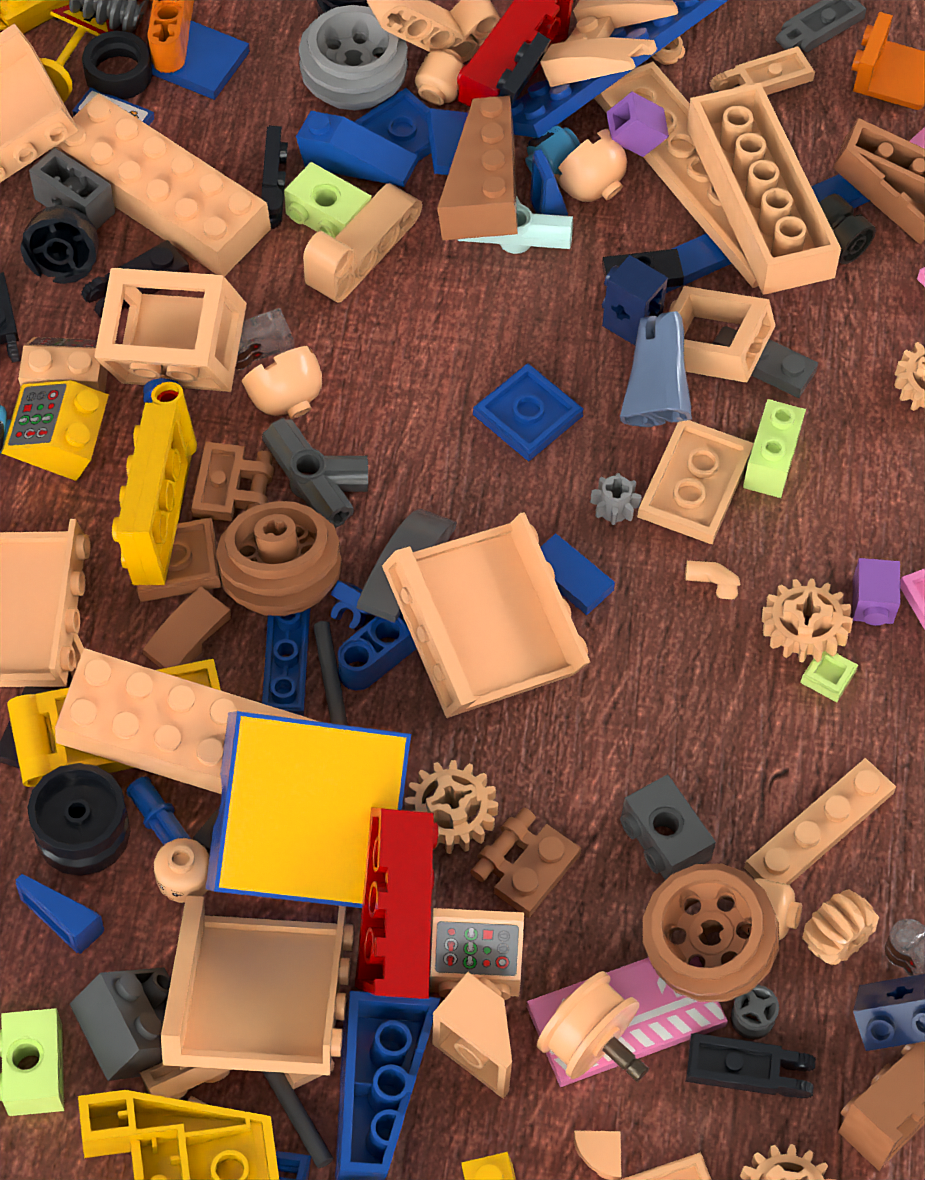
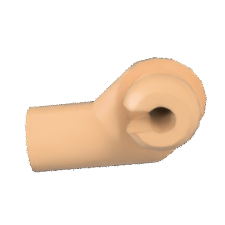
(715, 573)

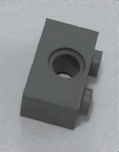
(665, 806)

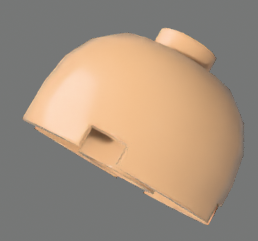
(594, 169)
(286, 384)

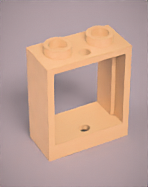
(743, 354)

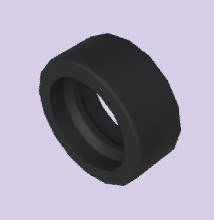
(113, 45)

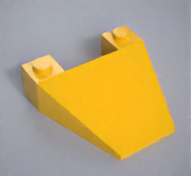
(178, 1137)

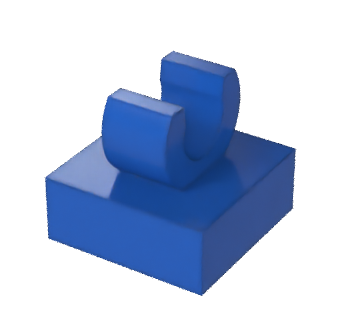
(349, 596)

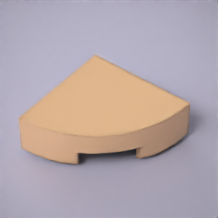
(600, 1152)

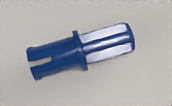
(156, 813)

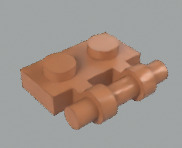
(220, 477)
(537, 868)

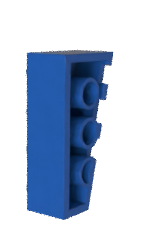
(378, 1073)

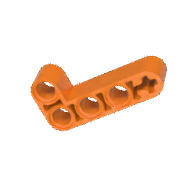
(169, 33)

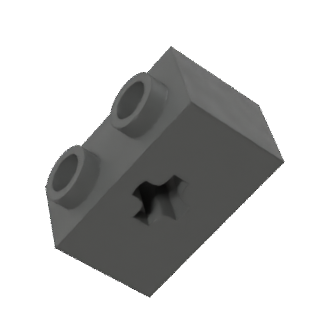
(65, 182)

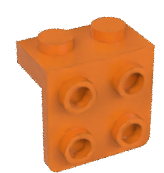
(888, 68)

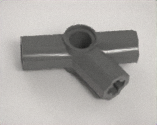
(330, 474)

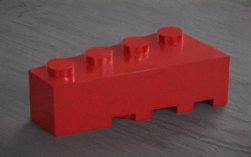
(499, 49)
(397, 904)

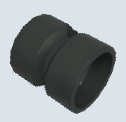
(851, 231)

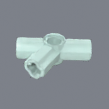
(535, 231)

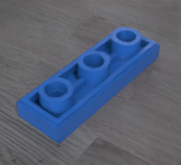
(286, 676)

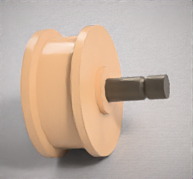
(590, 1026)

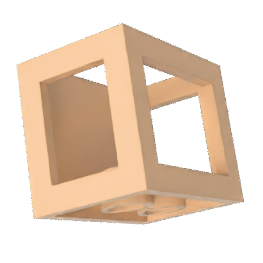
(172, 335)

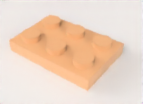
(695, 481)

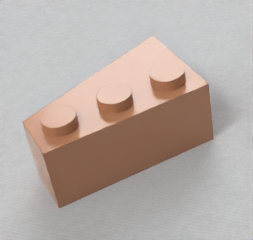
(887, 174)
(889, 1110)

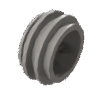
(340, 61)

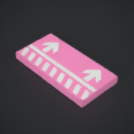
(660, 1022)

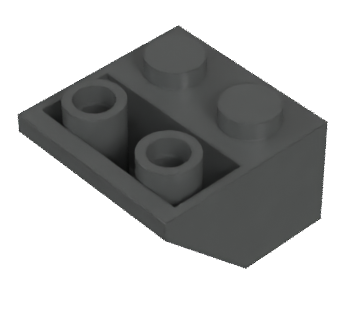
(124, 1019)

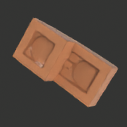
(184, 631)

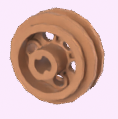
(279, 558)
(721, 976)

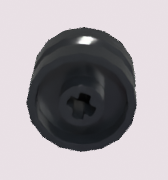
(79, 819)

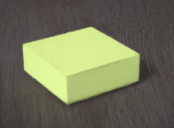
(829, 675)

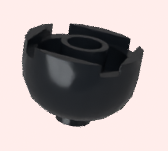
(60, 244)

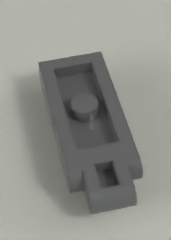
(820, 23)
(777, 364)

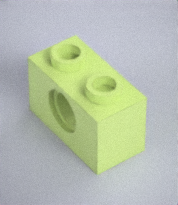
(323, 200)
(774, 448)
(41, 1086)

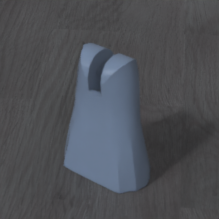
(658, 374)

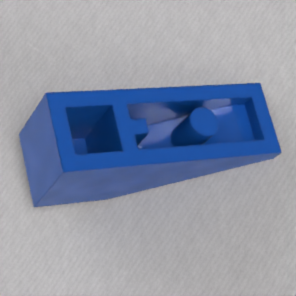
(353, 150)

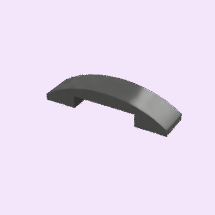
(419, 531)

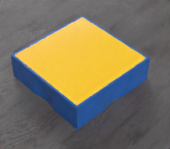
(301, 806)

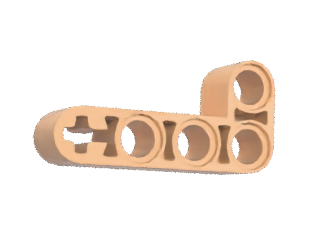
(435, 27)
(342, 262)

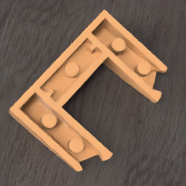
(590, 48)

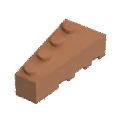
(482, 177)

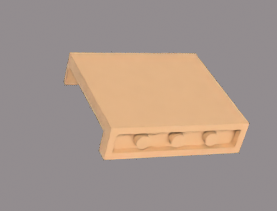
(30, 106)
(39, 604)
(486, 616)
(256, 993)

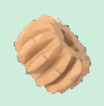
(840, 927)

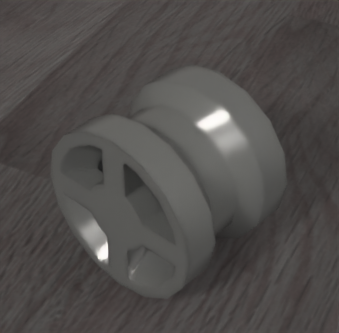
(759, 1003)

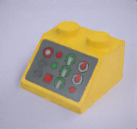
(56, 426)

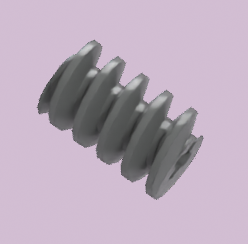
(117, 11)

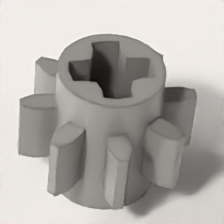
(615, 498)

